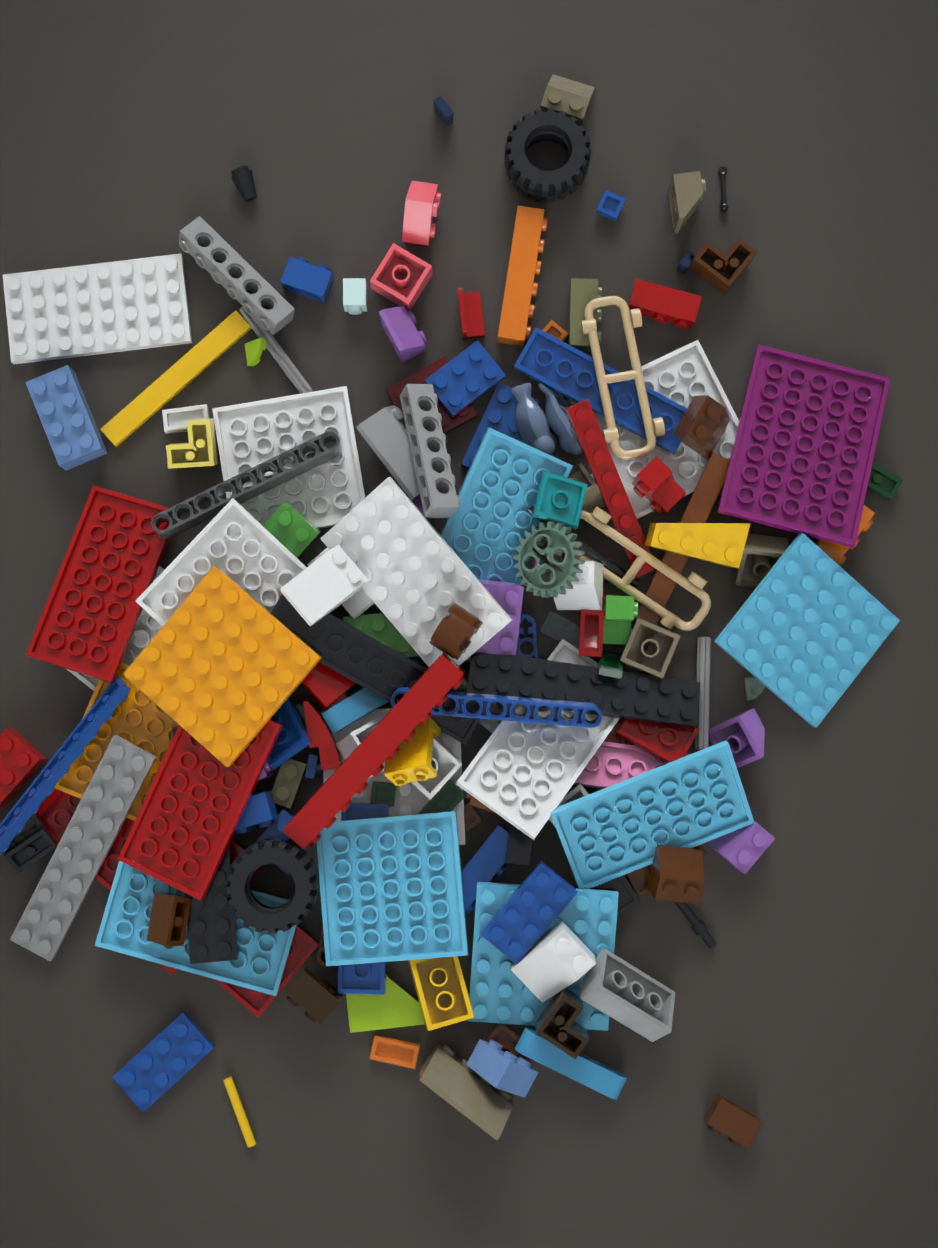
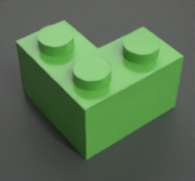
(618, 615)

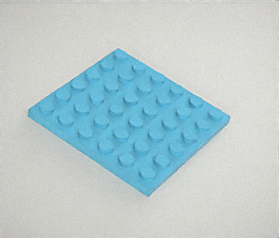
(807, 630)
(392, 889)
(498, 993)

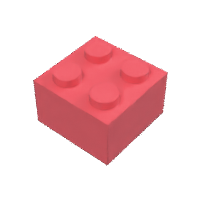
(401, 277)

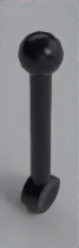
(722, 172)

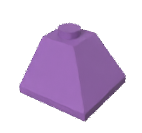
(744, 734)

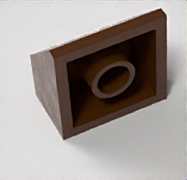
(702, 425)
(677, 874)

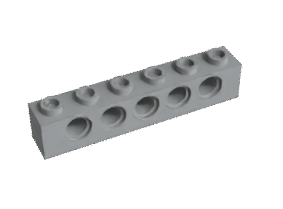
(232, 264)
(429, 451)

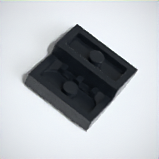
(30, 844)

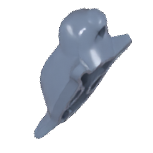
(559, 420)
(532, 421)

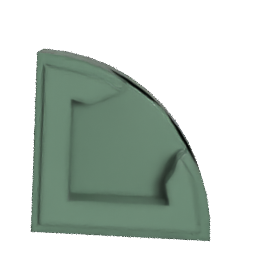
(752, 688)

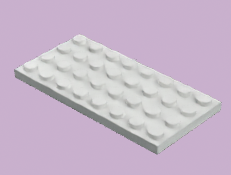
(97, 309)
(412, 570)
(533, 765)

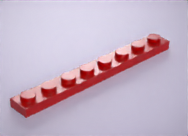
(607, 478)

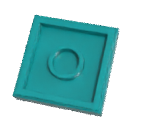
(559, 500)

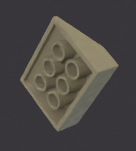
(466, 1090)

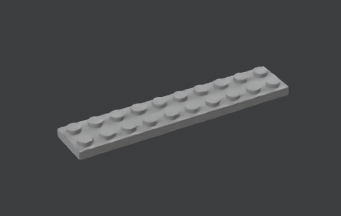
(83, 847)

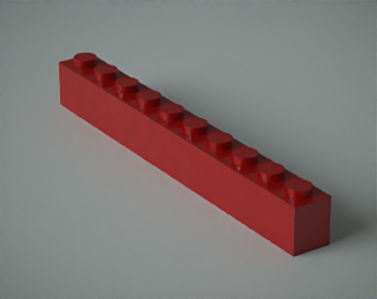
(374, 750)

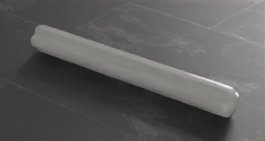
(278, 354)
(703, 677)

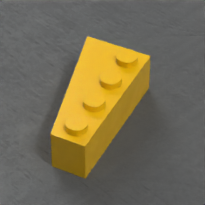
(704, 541)

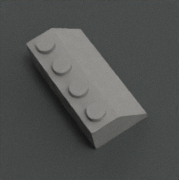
(389, 440)
(629, 996)

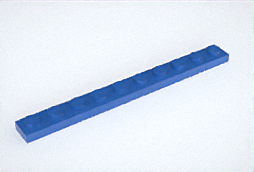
(61, 761)

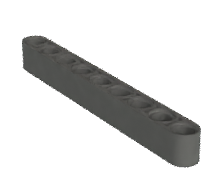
(254, 475)

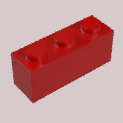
(665, 304)

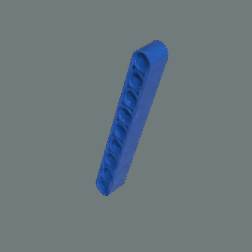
(508, 713)

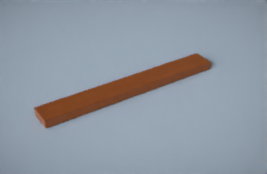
(695, 512)

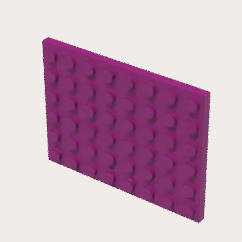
(804, 446)

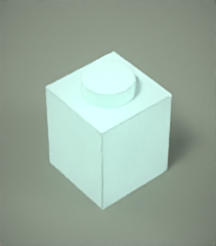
(355, 295)

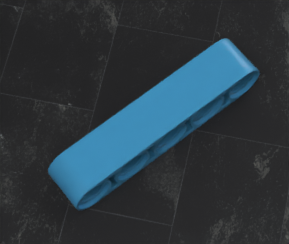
(353, 709)
(582, 1069)

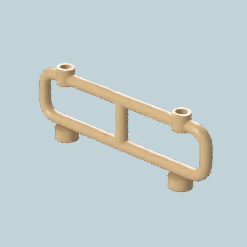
(630, 319)
(694, 583)

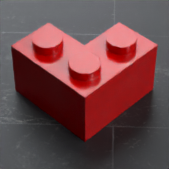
(658, 486)

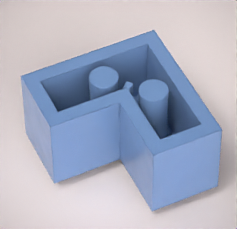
(502, 1068)

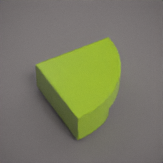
(254, 351)

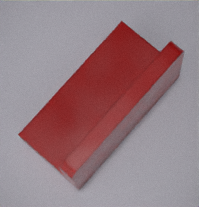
(471, 315)

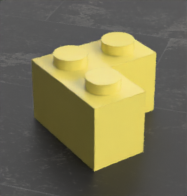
(201, 447)

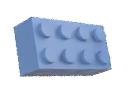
(66, 417)

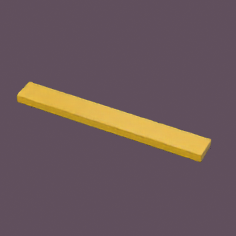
(176, 378)

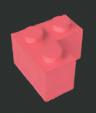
(420, 208)

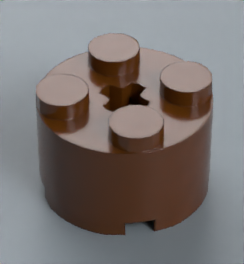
(455, 631)

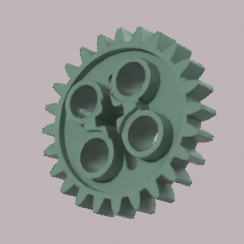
(559, 541)

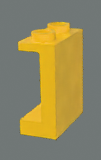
(414, 757)

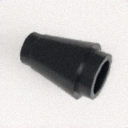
(244, 182)

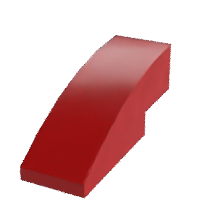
(591, 631)
(321, 737)

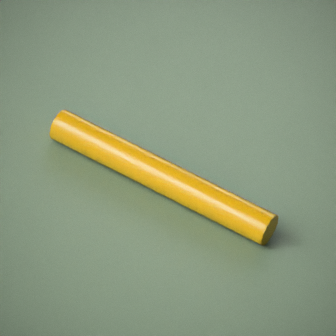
(239, 1112)

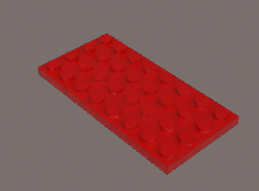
(97, 586)
(194, 811)

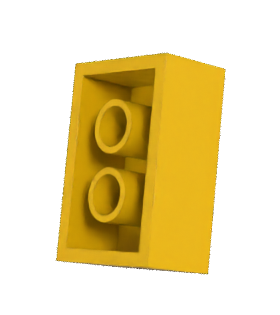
(441, 991)

